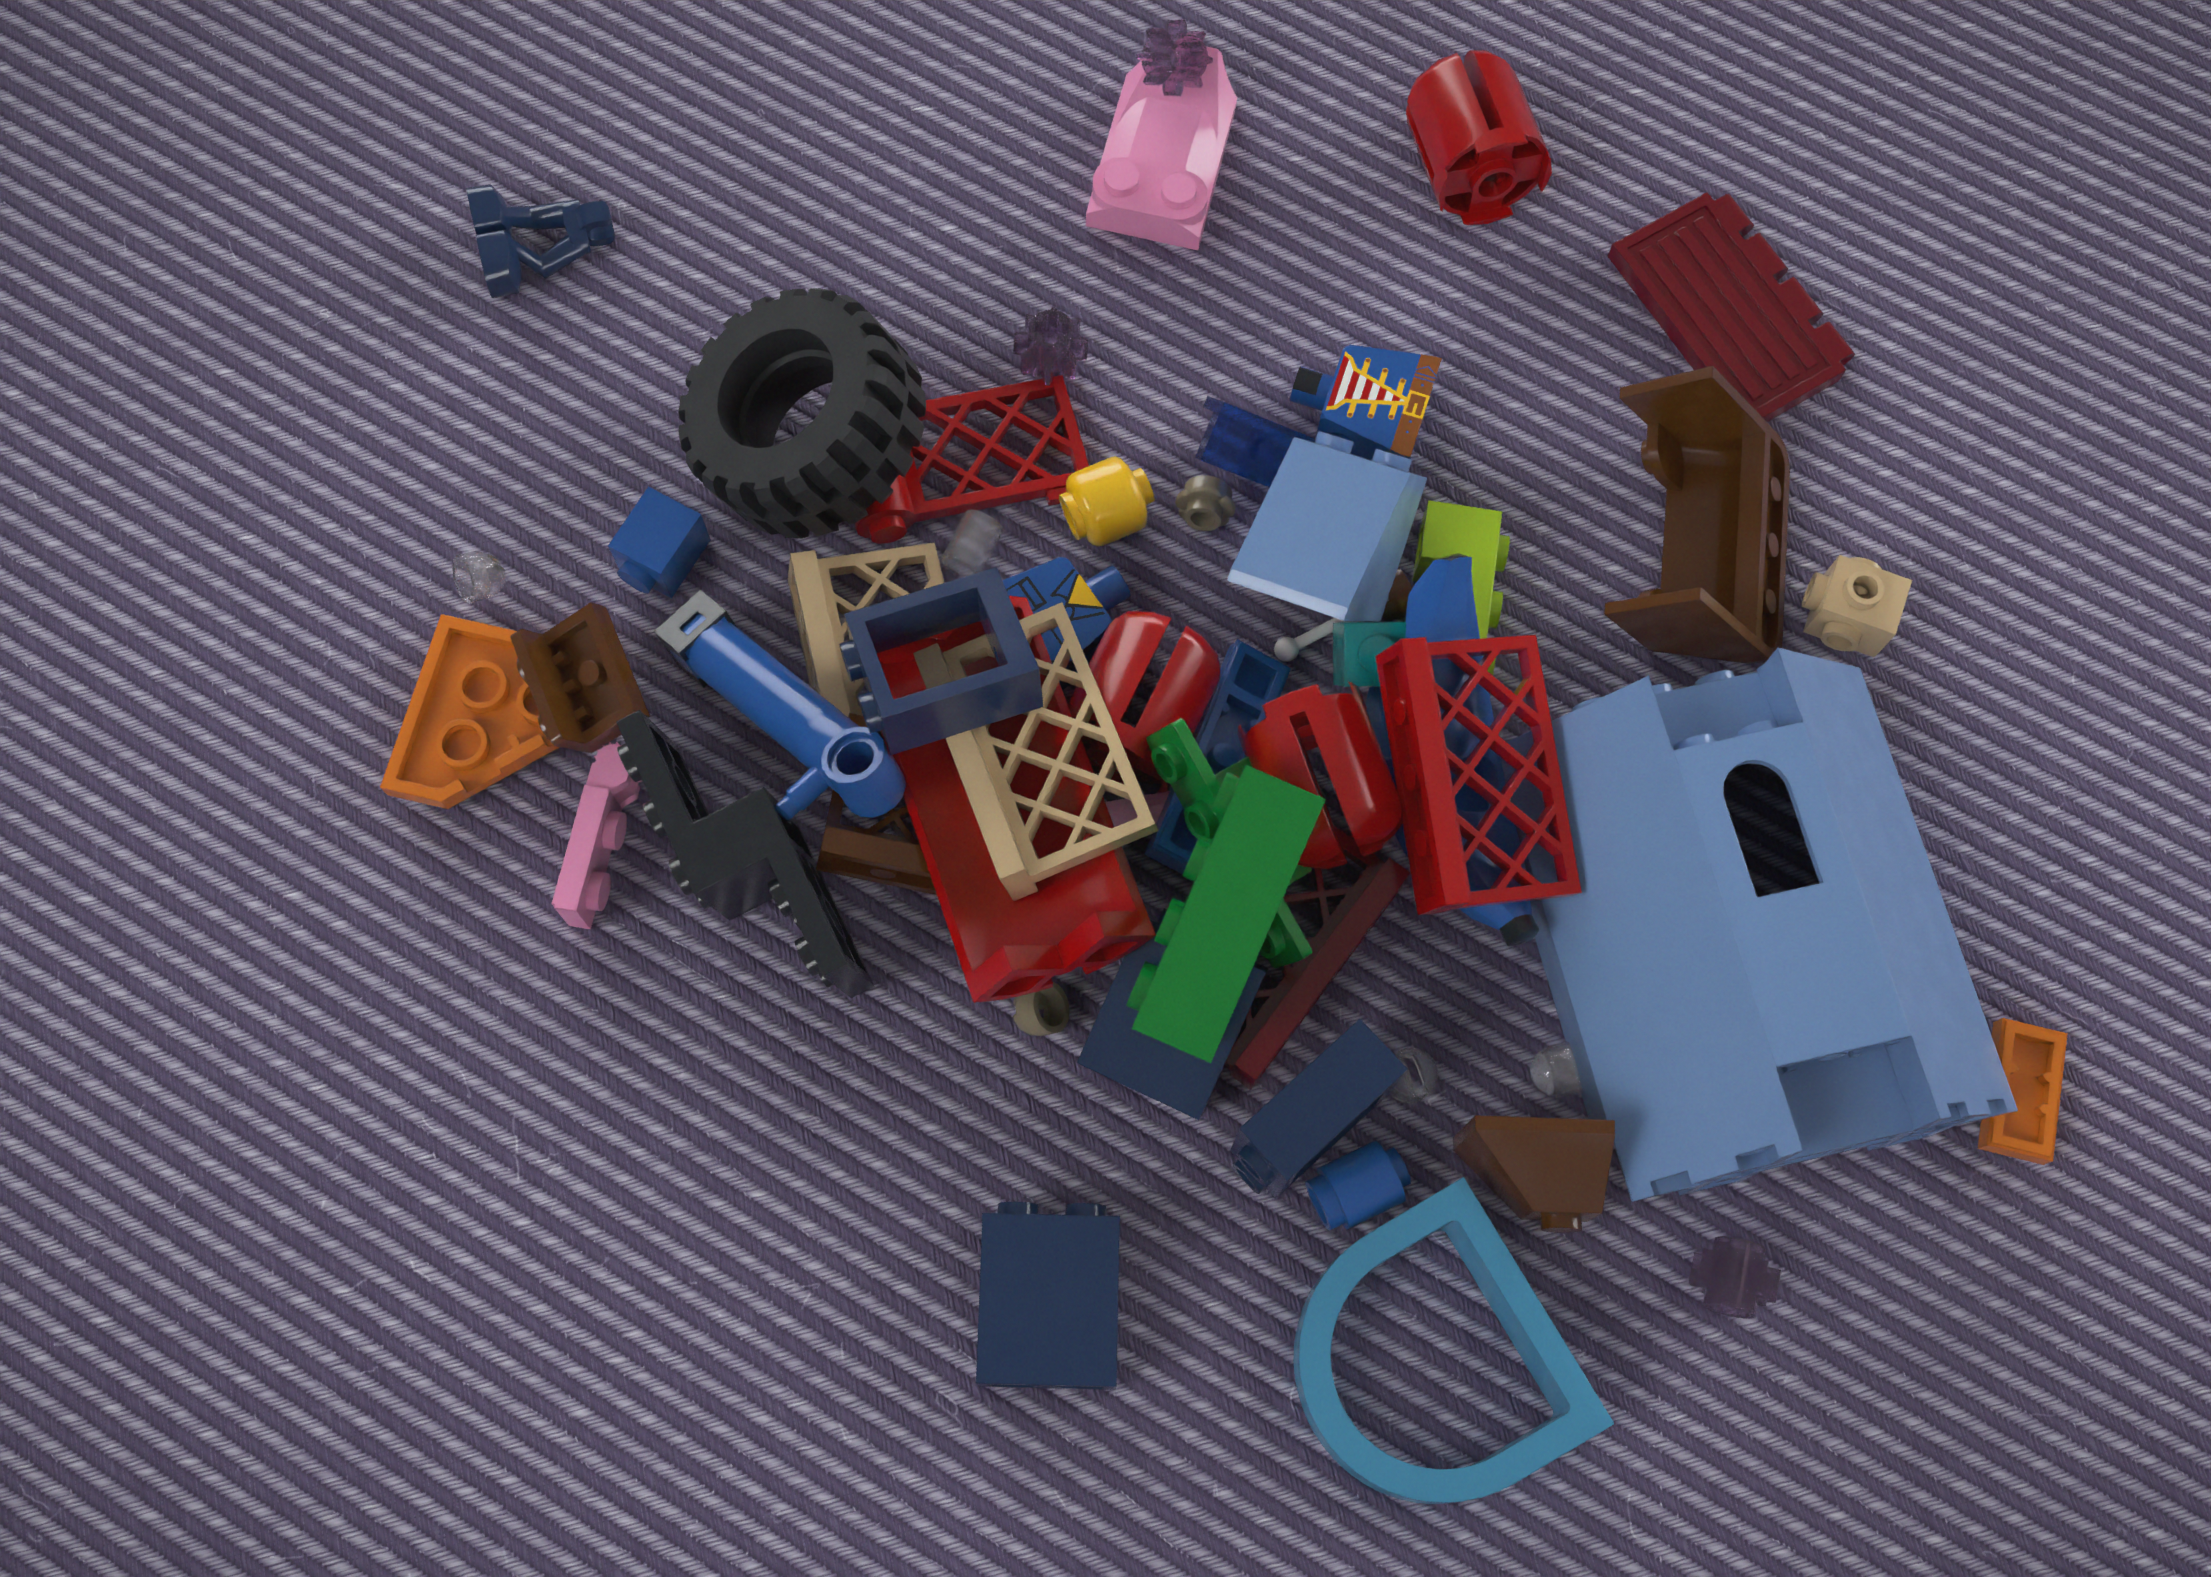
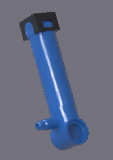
(787, 709)

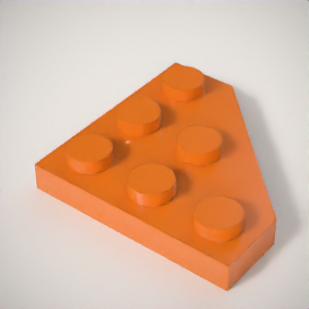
(466, 718)

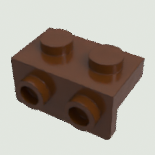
(579, 679)

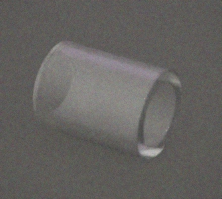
(972, 543)

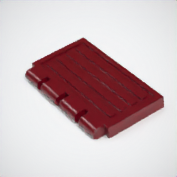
(1725, 305)

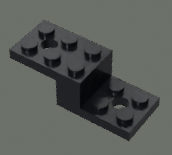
(741, 855)

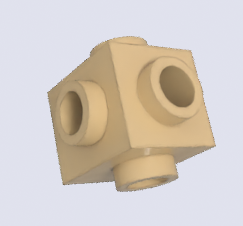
(1855, 605)

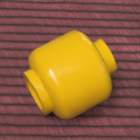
(1106, 501)

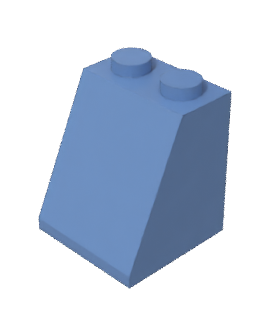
(1331, 529)

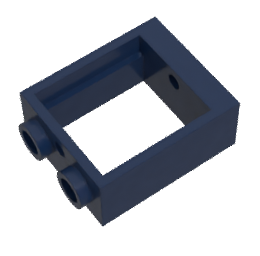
(953, 705)
(1315, 1110)

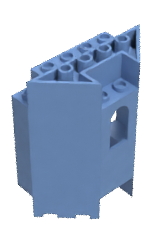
(1734, 1020)

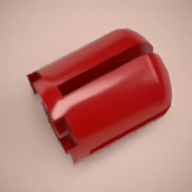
(1476, 135)
(1119, 670)
(1352, 758)

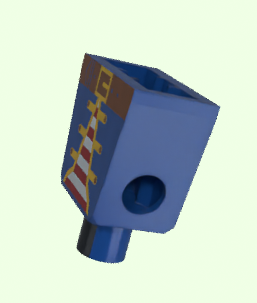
(1371, 398)

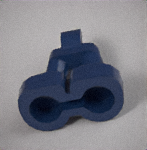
(501, 254)

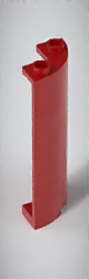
(1076, 916)

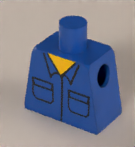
(1083, 601)

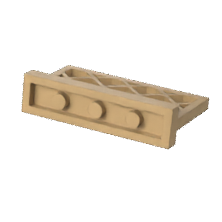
(818, 608)
(989, 783)

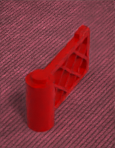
(907, 503)

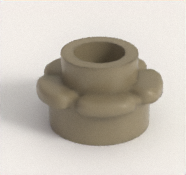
(1206, 503)

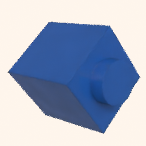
(658, 543)

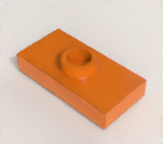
(2034, 1069)

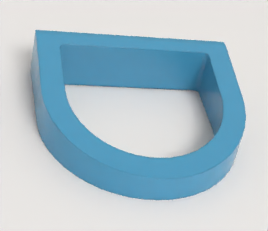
(1574, 1403)

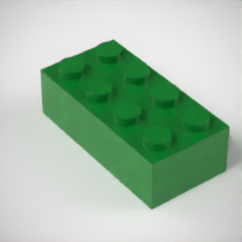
(1227, 912)

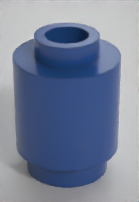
(1358, 1186)

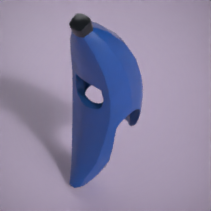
(1444, 610)

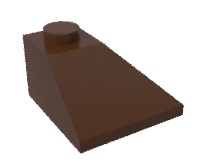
(1542, 1165)

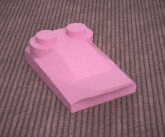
(1163, 158)

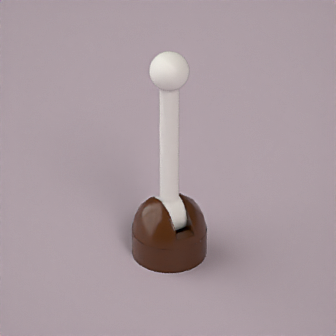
(1288, 648)

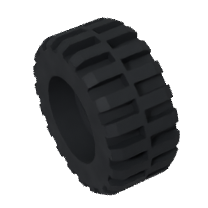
(755, 378)

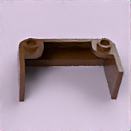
(1721, 522)

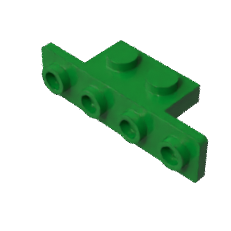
(1196, 786)

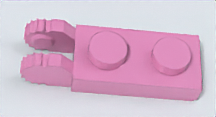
(596, 831)

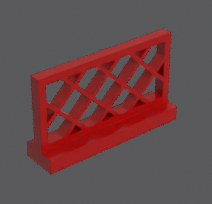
(1425, 780)

